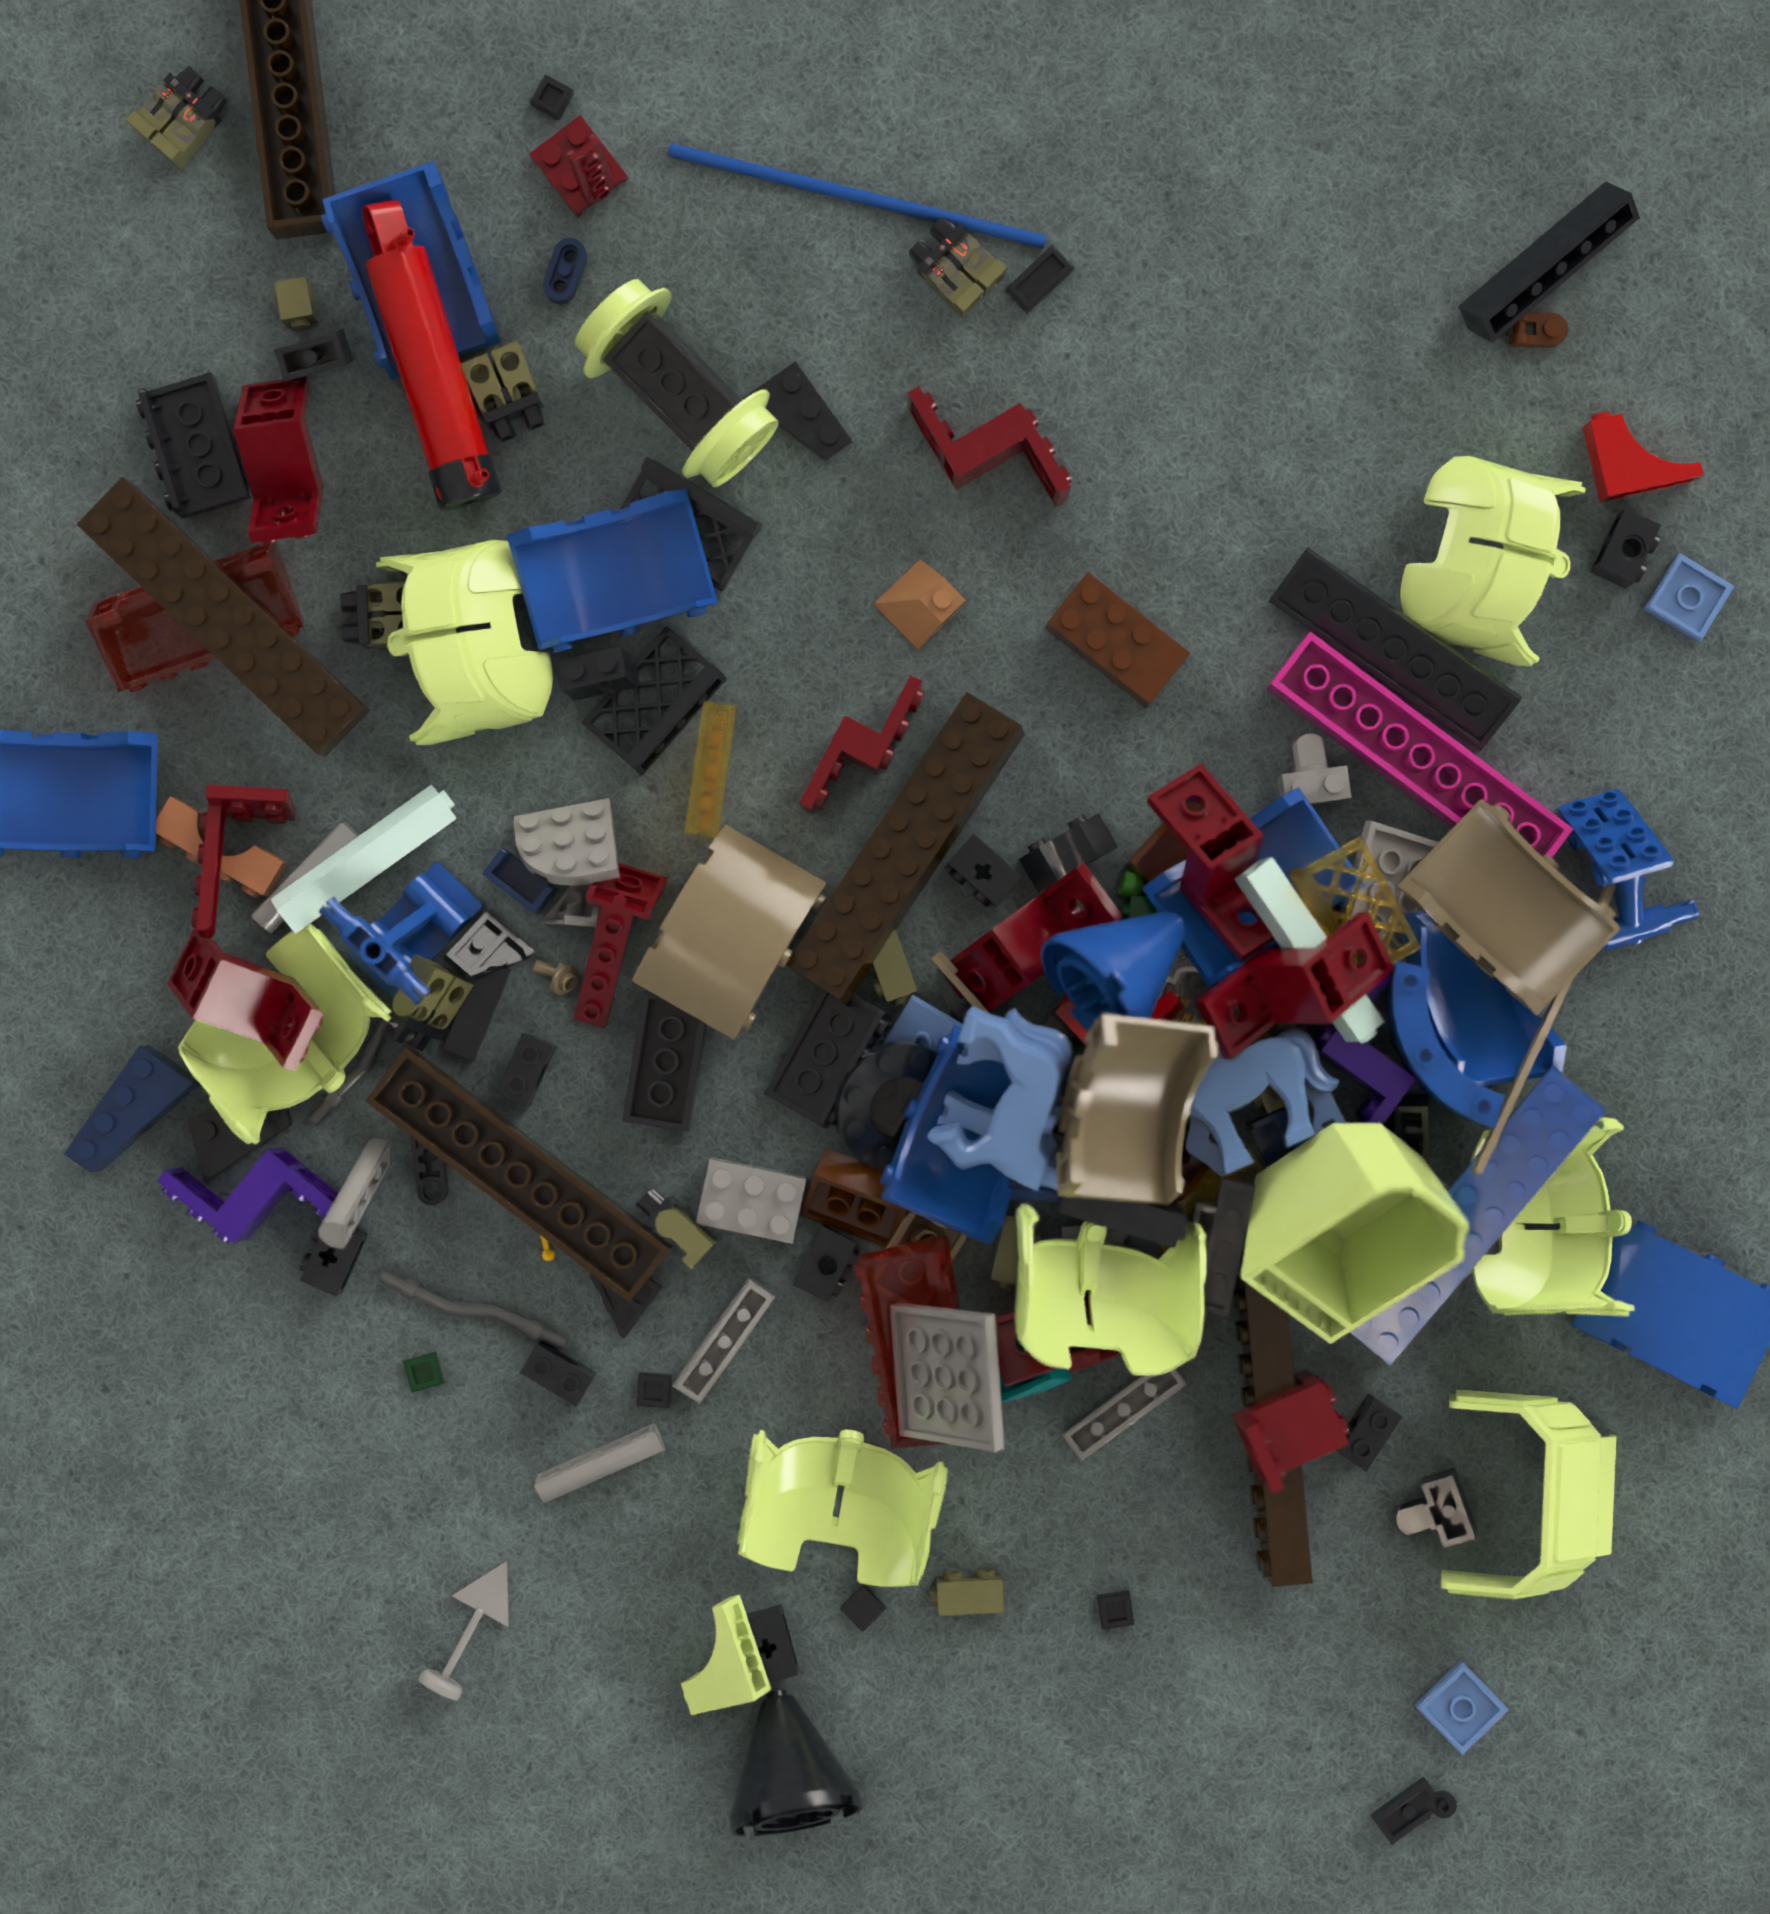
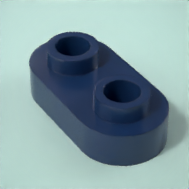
(564, 272)

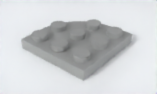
(569, 843)

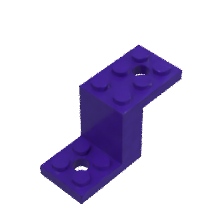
(1367, 1068)
(252, 1198)

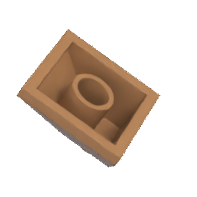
(920, 604)

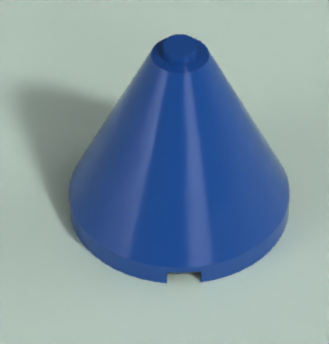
(1114, 965)

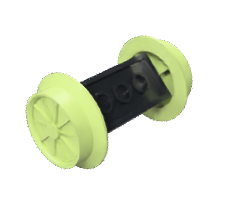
(674, 382)

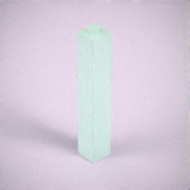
(364, 857)
(1296, 928)

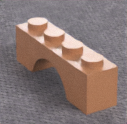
(255, 869)

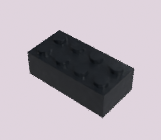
(664, 1066)

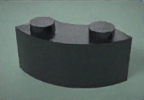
(1054, 859)

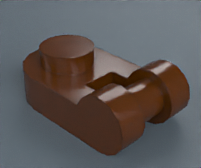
(1548, 330)

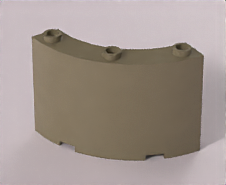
(1509, 907)
(729, 932)
(1131, 1109)

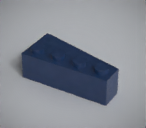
(132, 1105)

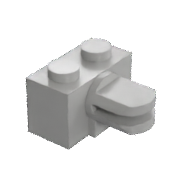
(1312, 773)

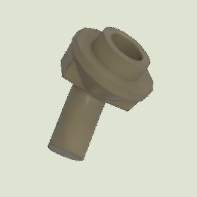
(563, 977)

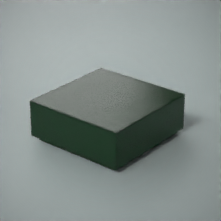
(423, 1371)

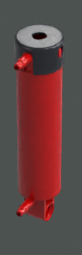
(427, 361)

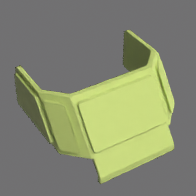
(1575, 1496)

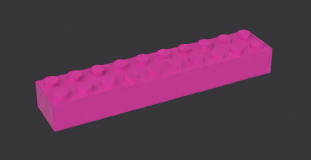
(1404, 743)

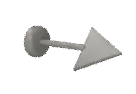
(488, 1597)

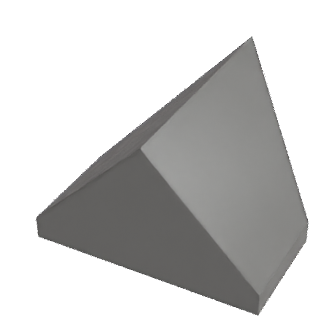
(573, 909)

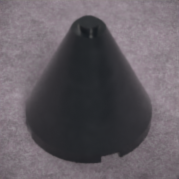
(789, 1774)

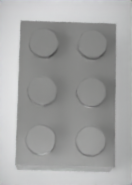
(751, 1200)

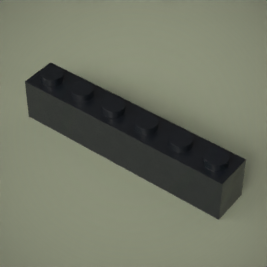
(1549, 261)

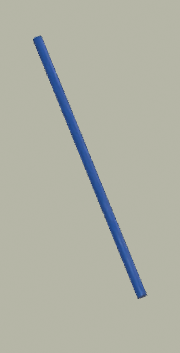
(855, 195)

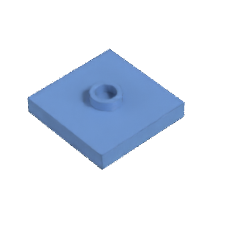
(1688, 597)
(921, 1024)
(1461, 1707)

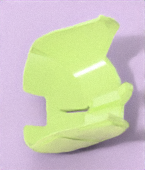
(1483, 592)
(468, 676)
(246, 1076)
(1562, 1266)
(1136, 1301)
(882, 1511)

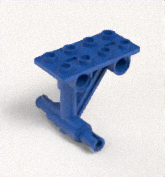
(1622, 854)
(420, 923)

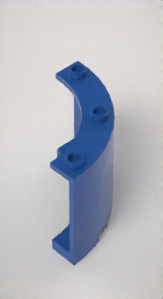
(435, 228)
(612, 571)
(78, 792)
(1294, 839)
(1474, 1015)
(1423, 1055)
(924, 1175)
(1686, 1314)

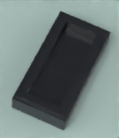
(1039, 279)

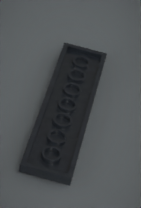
(1395, 648)

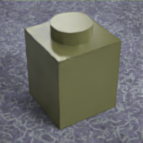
(296, 303)

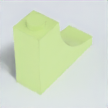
(735, 1668)

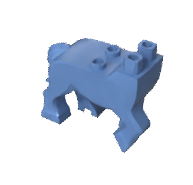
(1285, 1064)
(1019, 1130)

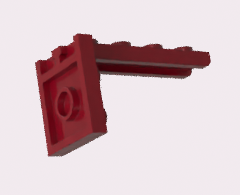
(578, 166)
(242, 805)
(620, 900)

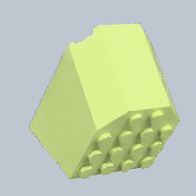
(1349, 1228)

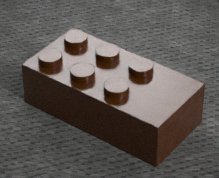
(1117, 640)

